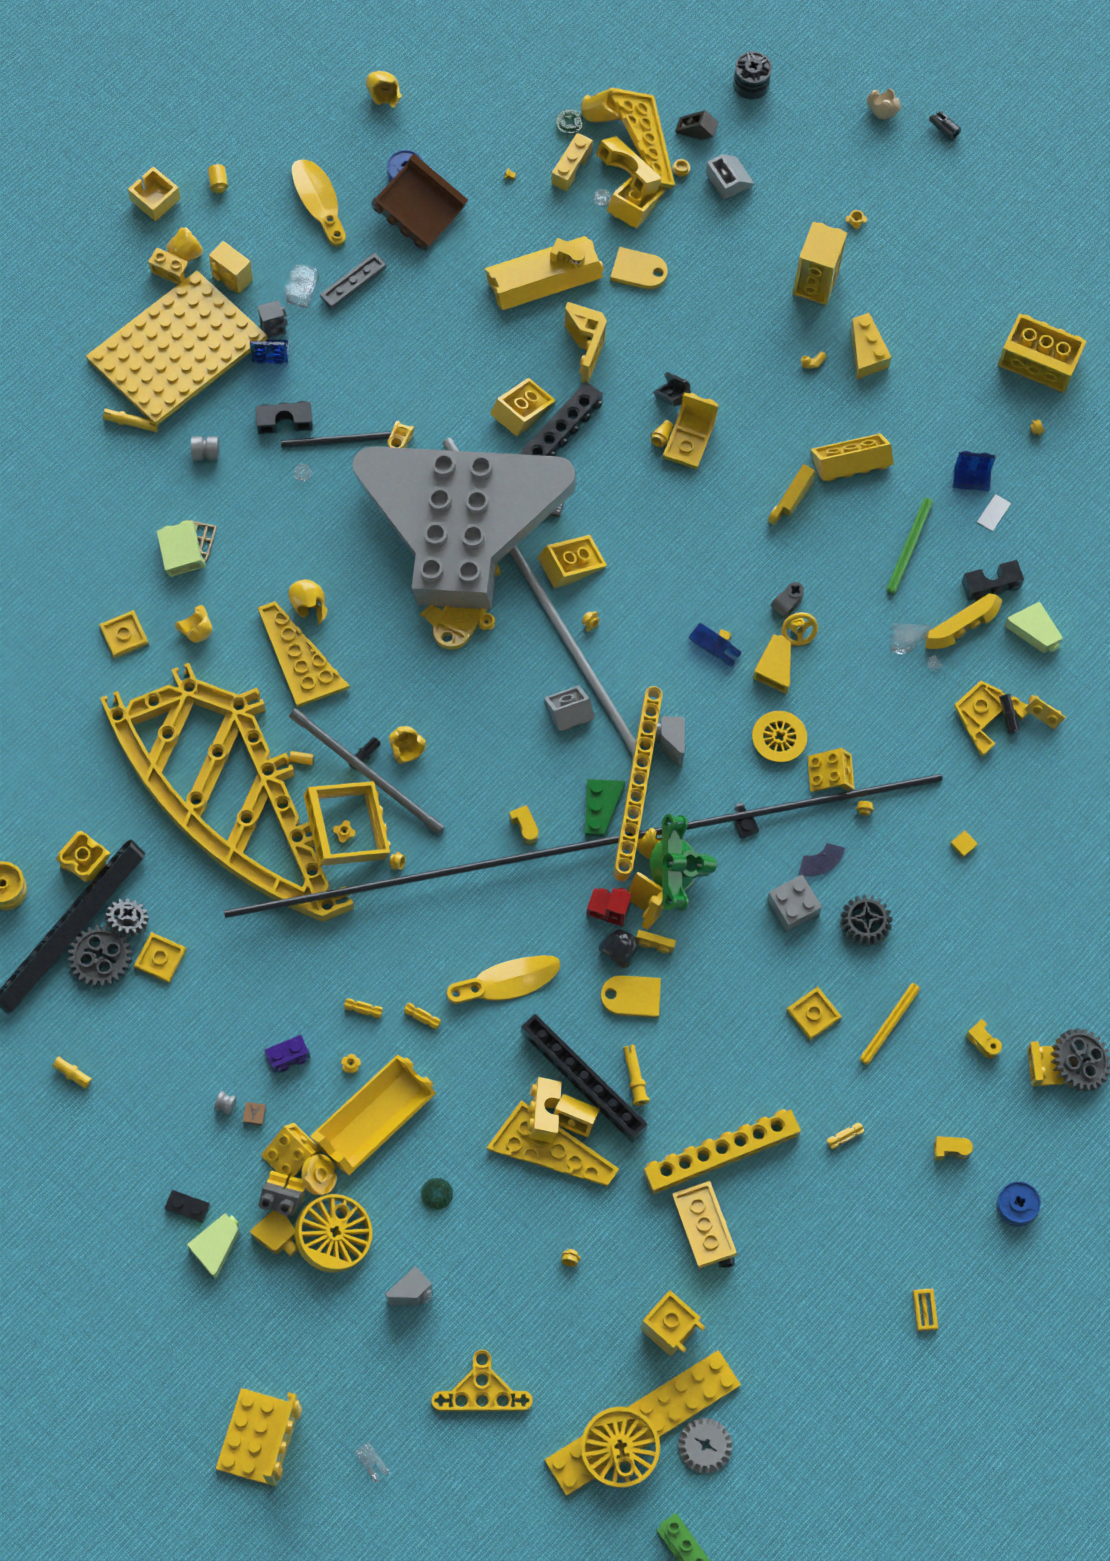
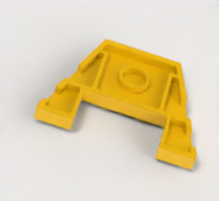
(979, 709)

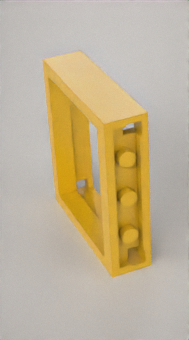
(318, 830)

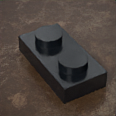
(187, 1206)

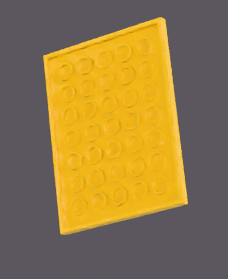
(176, 347)

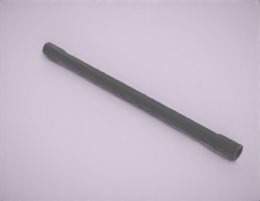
(427, 819)

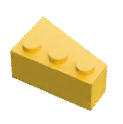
(868, 347)

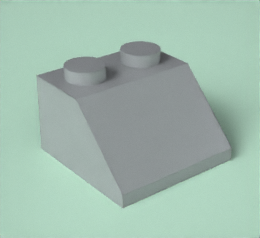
(569, 708)
(671, 738)
(410, 1290)

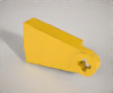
(794, 494)

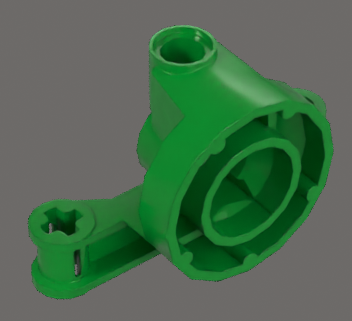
(676, 864)

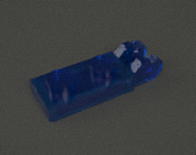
(714, 643)

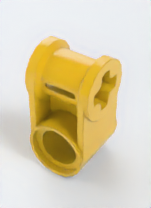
(400, 435)

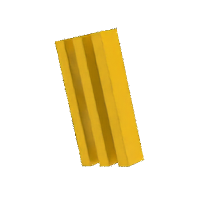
(927, 1327)

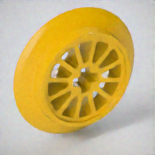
(776, 718)

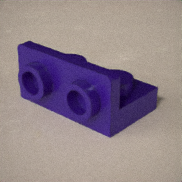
(287, 1054)

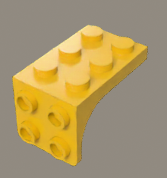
(691, 430)

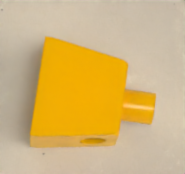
(275, 1233)

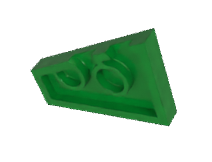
(600, 804)

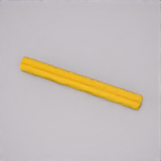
(889, 1024)

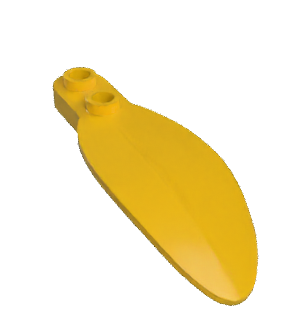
(319, 198)
(507, 980)

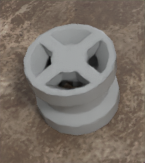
(225, 1103)

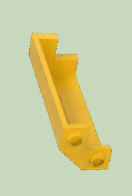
(537, 276)
(373, 1114)

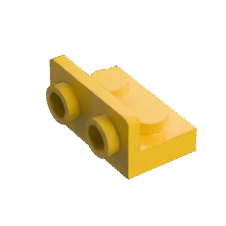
(167, 266)

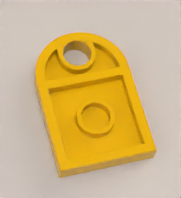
(637, 269)
(457, 623)
(633, 997)

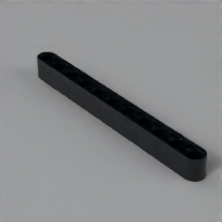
(69, 925)

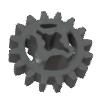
(127, 918)

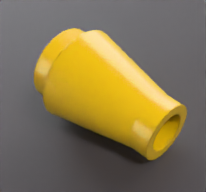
(662, 433)

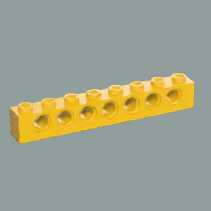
(783, 1118)

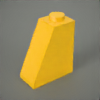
(775, 664)

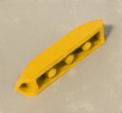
(956, 626)

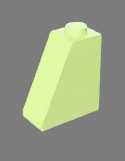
(1035, 628)
(215, 1244)

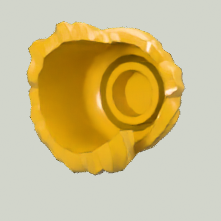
(184, 245)
(196, 626)
(406, 744)
(647, 843)

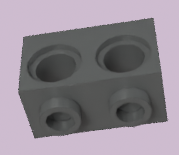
(272, 319)

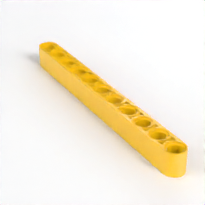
(634, 790)

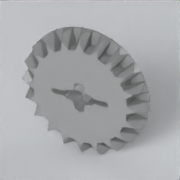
(708, 1460)

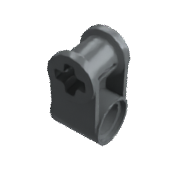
(786, 601)

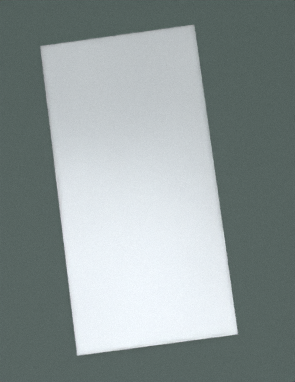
(994, 512)

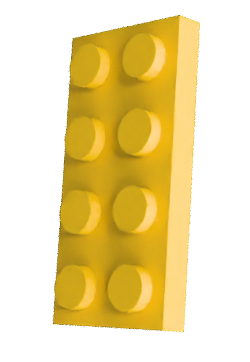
(704, 1224)

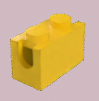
(576, 1115)

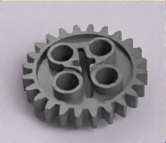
(92, 971)
(1095, 1067)

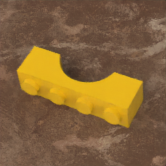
(616, 153)

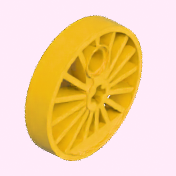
(324, 1261)
(613, 1416)

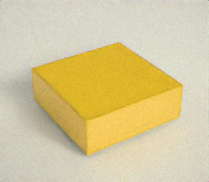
(963, 843)

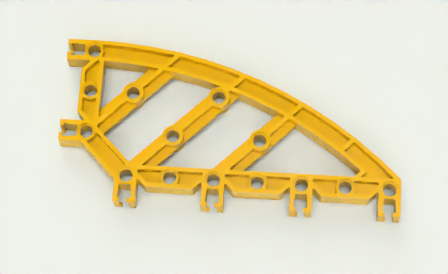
(188, 816)

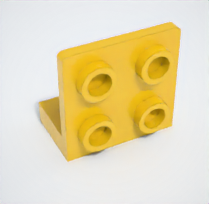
(831, 770)
(648, 897)
(1041, 1067)
(290, 1150)

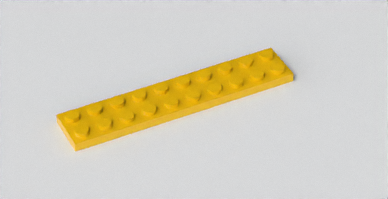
(664, 1407)

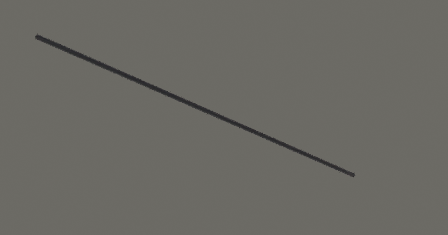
(575, 847)

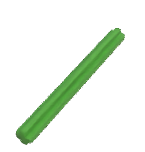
(909, 545)

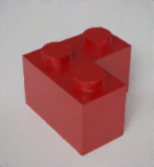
(610, 906)

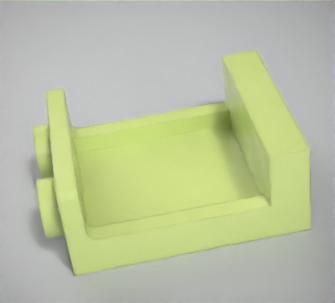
(180, 548)

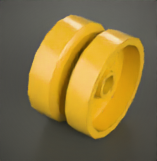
(12, 886)

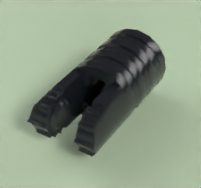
(945, 125)

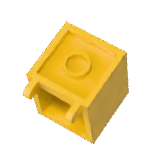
(671, 1323)

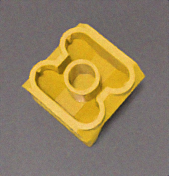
(83, 856)

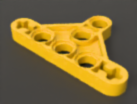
(492, 1390)

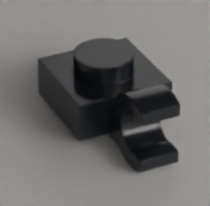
(747, 826)

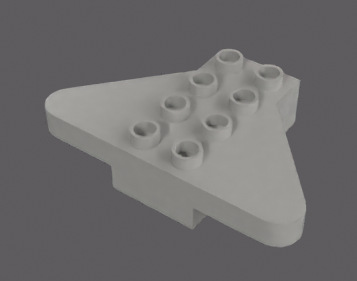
(461, 512)

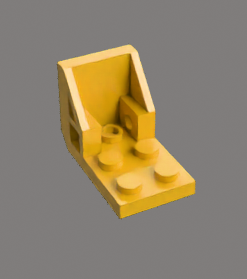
(586, 323)

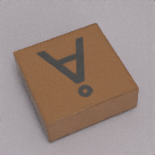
(254, 1113)

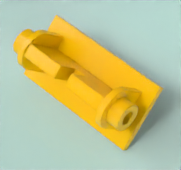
(1044, 712)

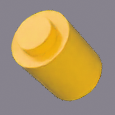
(217, 178)

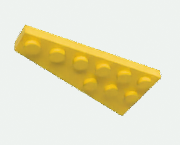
(644, 127)
(303, 665)
(563, 1155)

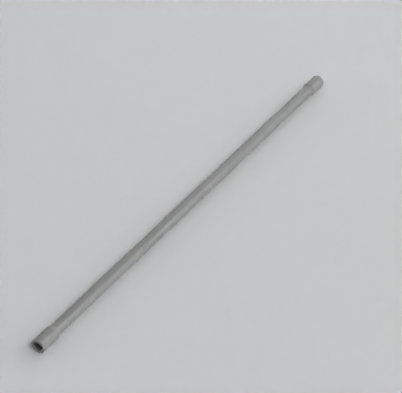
(630, 741)

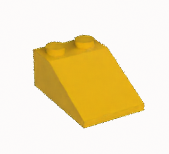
(630, 206)
(521, 406)
(571, 560)

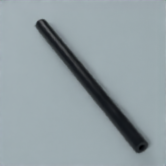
(335, 439)

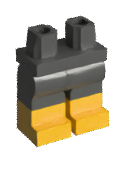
(282, 1198)

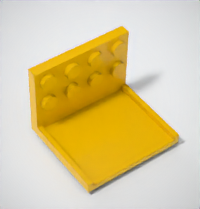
(259, 1436)

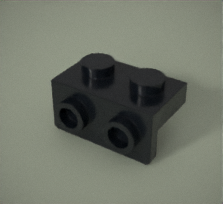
(673, 390)

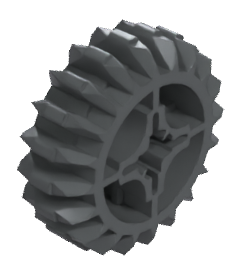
(882, 917)

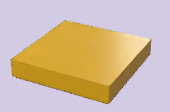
(123, 634)
(160, 957)
(814, 1013)

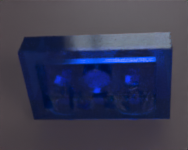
(270, 351)
(973, 471)

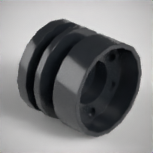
(752, 75)

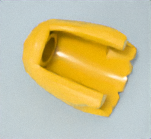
(599, 107)

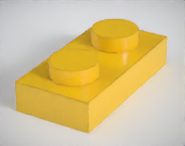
(661, 943)

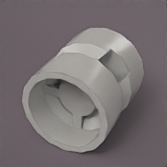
(204, 448)

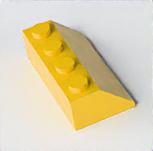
(852, 457)

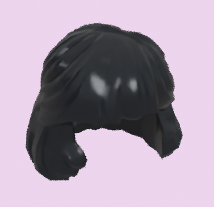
(619, 947)

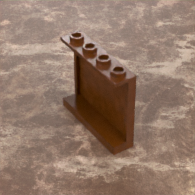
(419, 203)

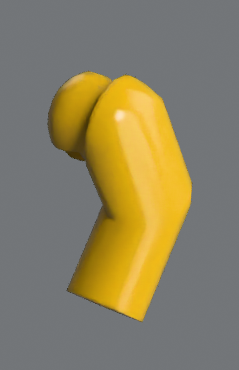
(810, 363)

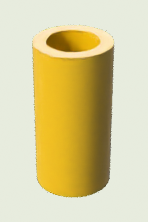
(301, 758)

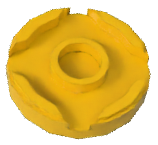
(319, 1174)

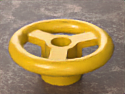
(795, 621)

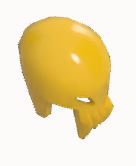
(383, 88)
(306, 595)

